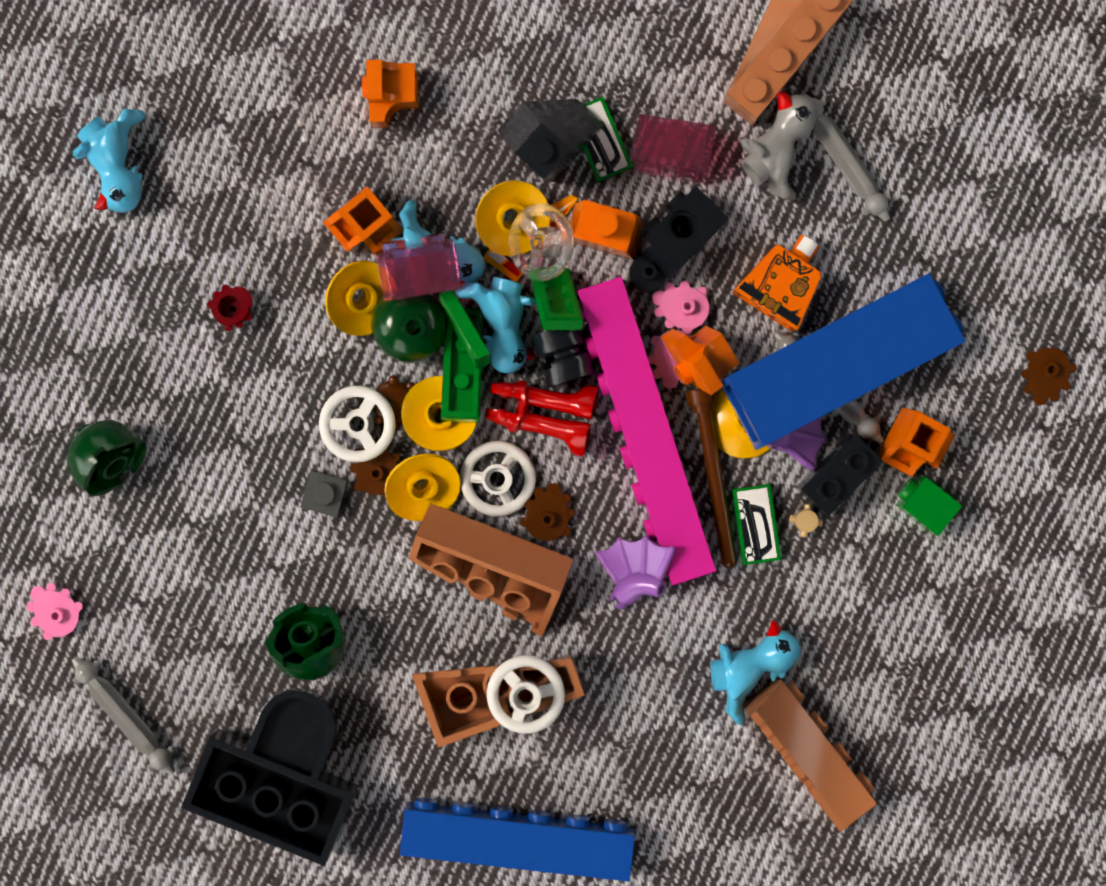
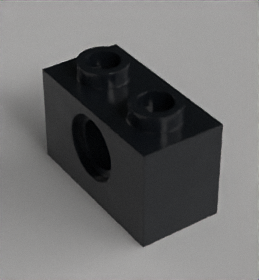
(696, 215)
(839, 474)

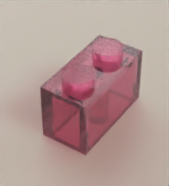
(673, 147)
(418, 267)

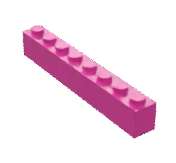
(645, 429)

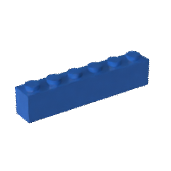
(517, 840)

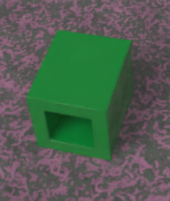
(927, 504)

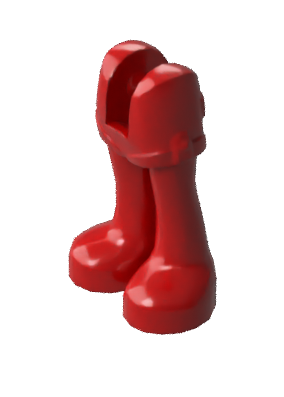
(573, 433)

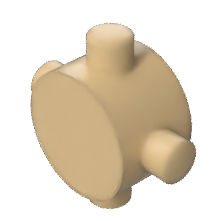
(806, 520)

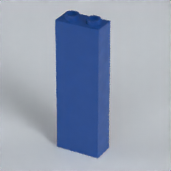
(843, 361)

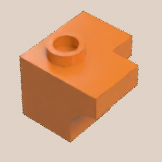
(389, 89)
(363, 220)
(701, 357)
(915, 441)

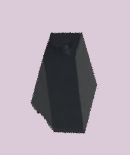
(550, 134)

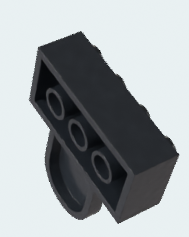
(276, 779)

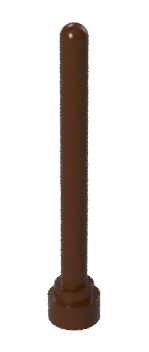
(703, 404)

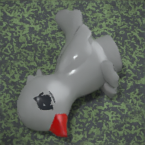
(773, 152)

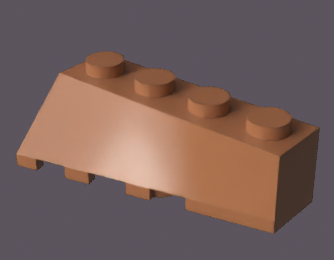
(777, 51)
(492, 565)
(458, 697)
(809, 752)

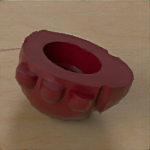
(228, 299)

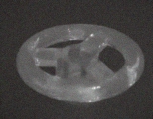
(544, 242)

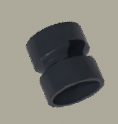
(563, 356)

